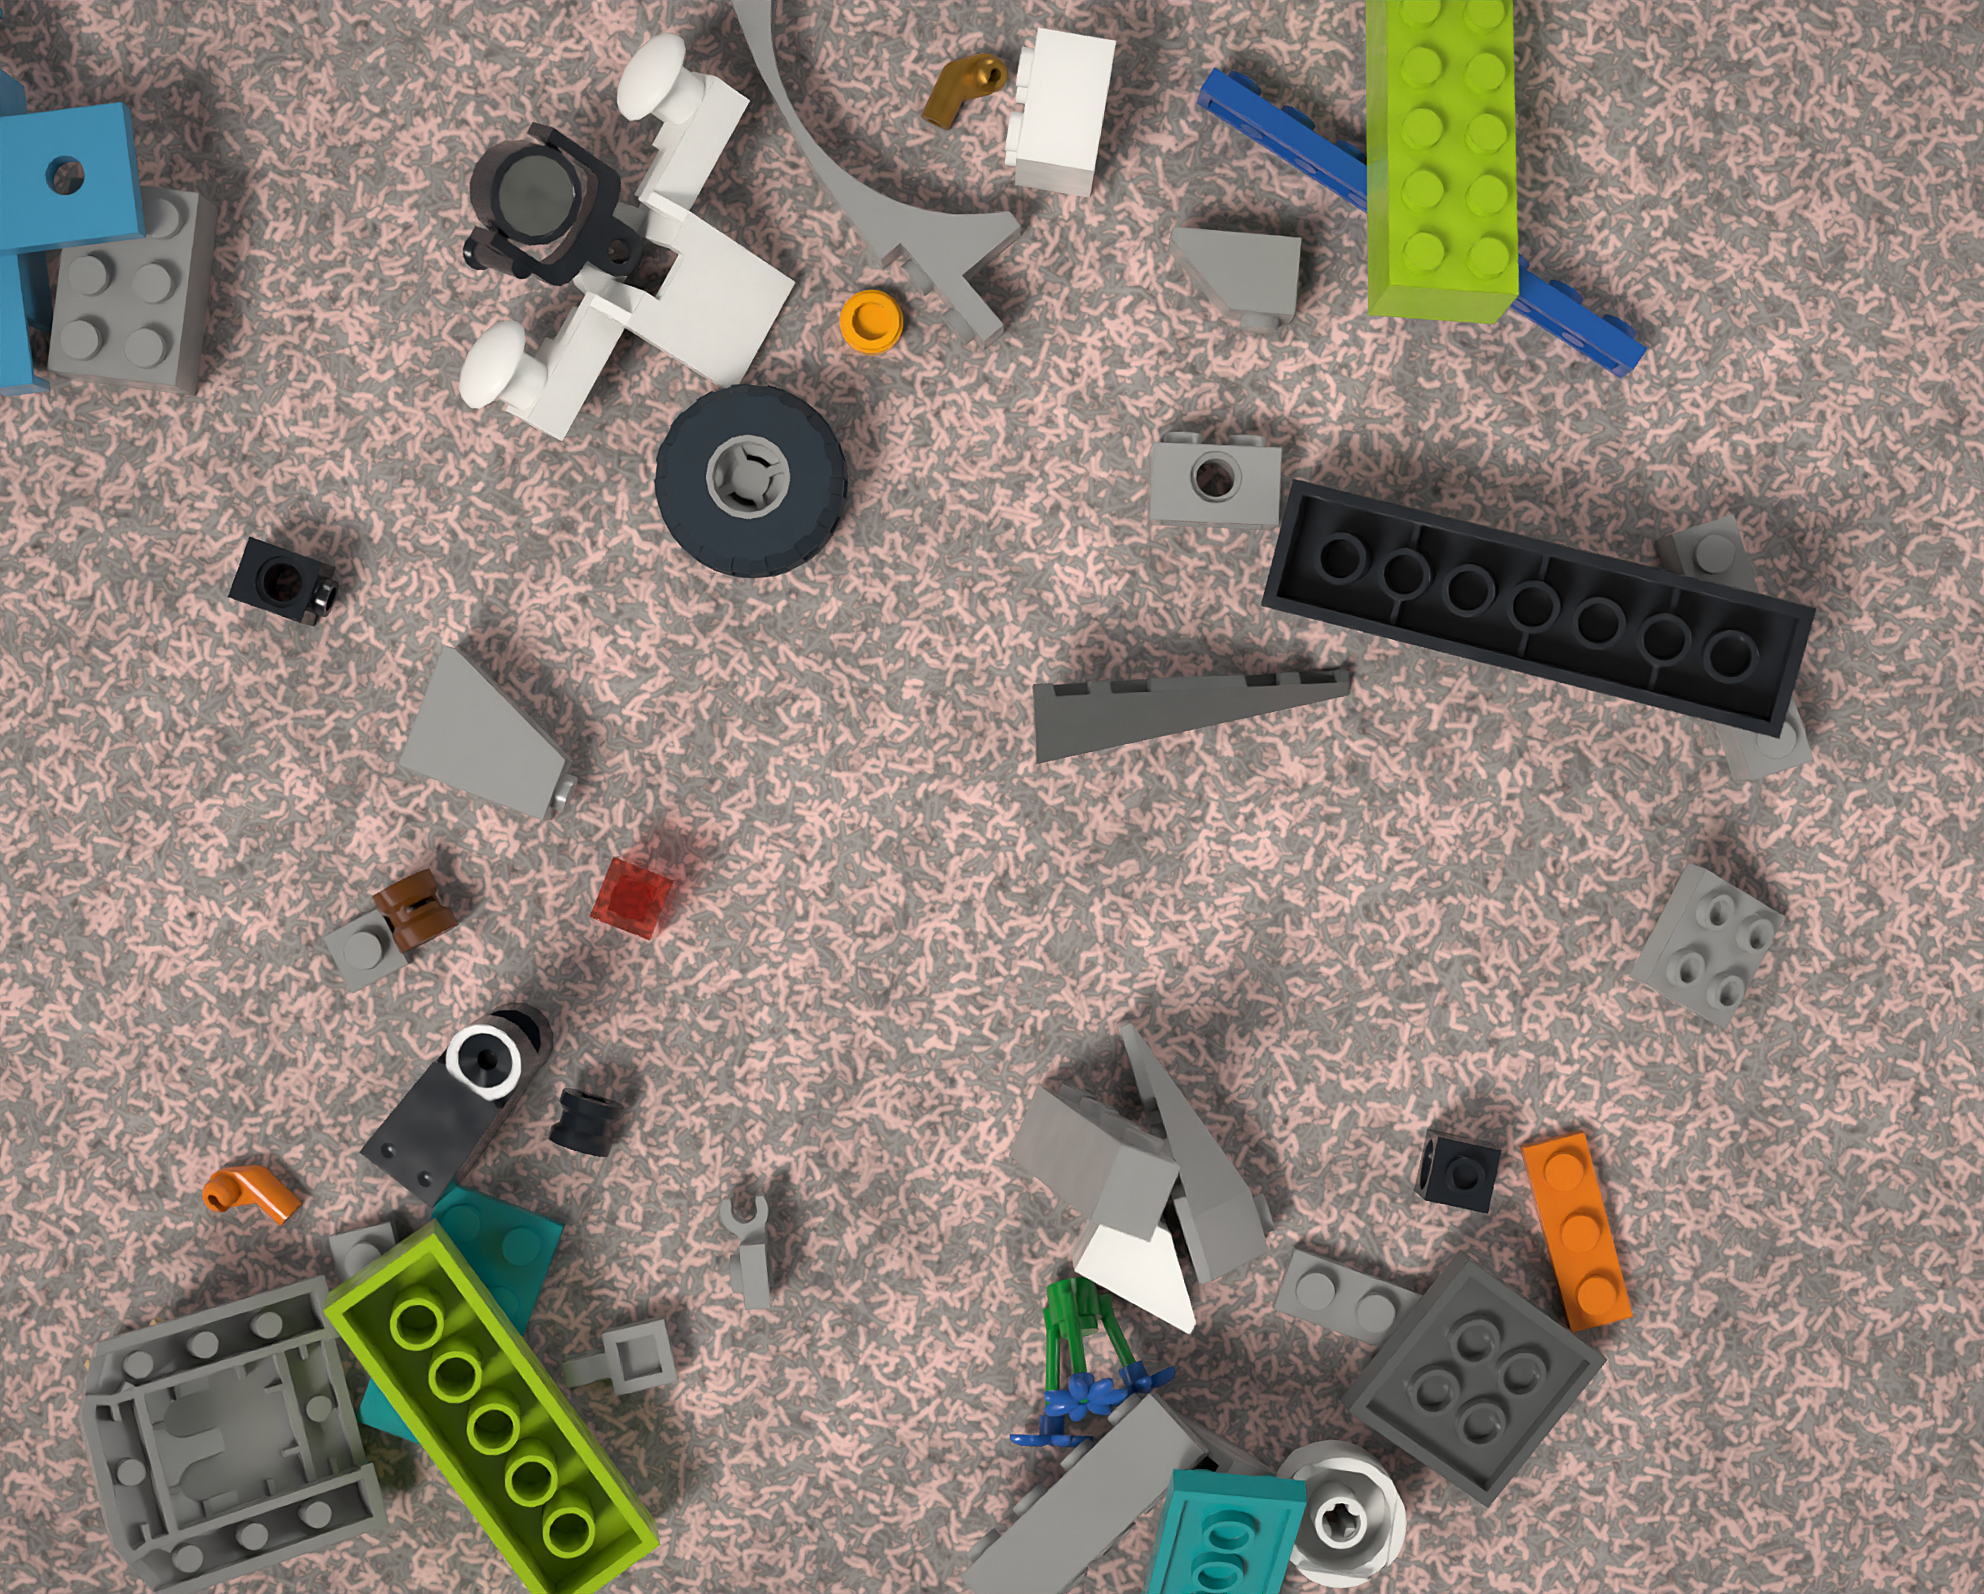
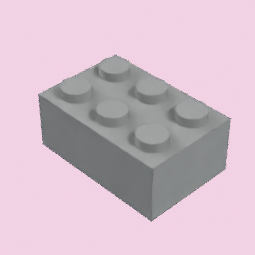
(138, 305)

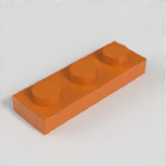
(1576, 1231)

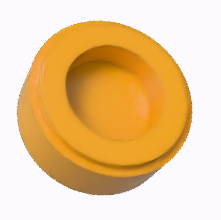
(871, 322)

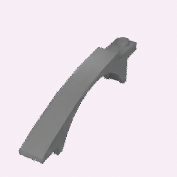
(939, 246)

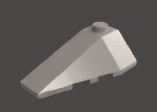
(1210, 1198)

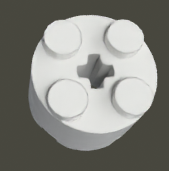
(1361, 1539)

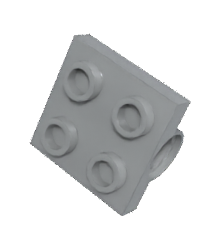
(1706, 945)

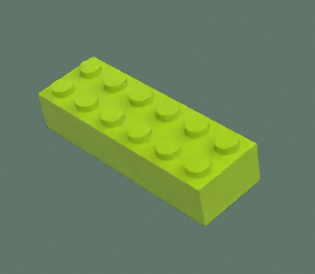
(1441, 159)
(491, 1416)

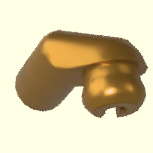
(963, 81)

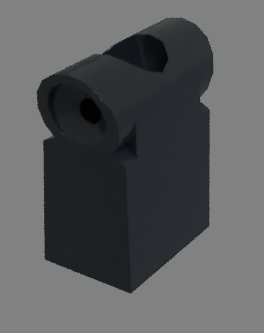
(461, 1101)

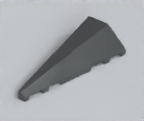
(1117, 713)

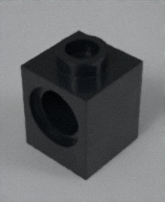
(258, 577)
(1457, 1171)

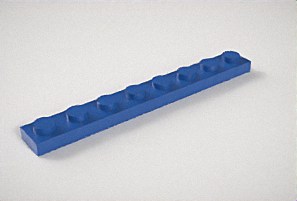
(1344, 172)

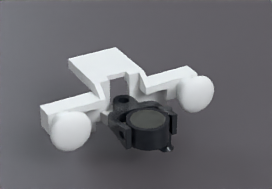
(710, 304)

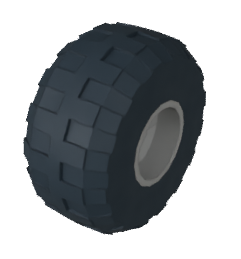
(751, 481)

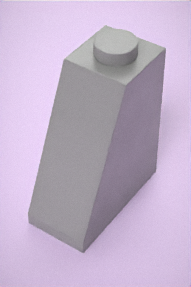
(485, 742)

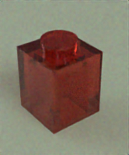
(635, 897)

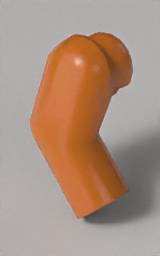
(249, 1186)

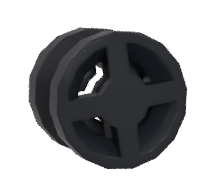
(585, 1122)

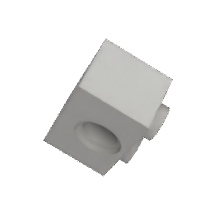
(1253, 475)

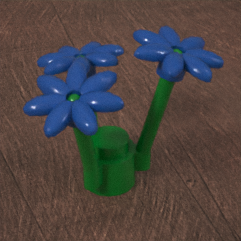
(1074, 1314)

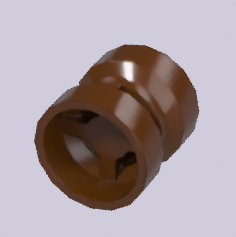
(421, 924)

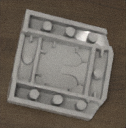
(227, 1440)

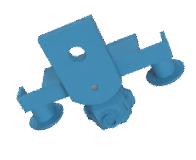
(41, 219)

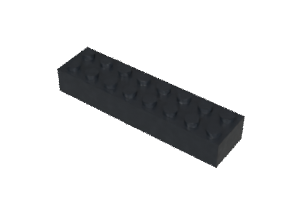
(1539, 607)

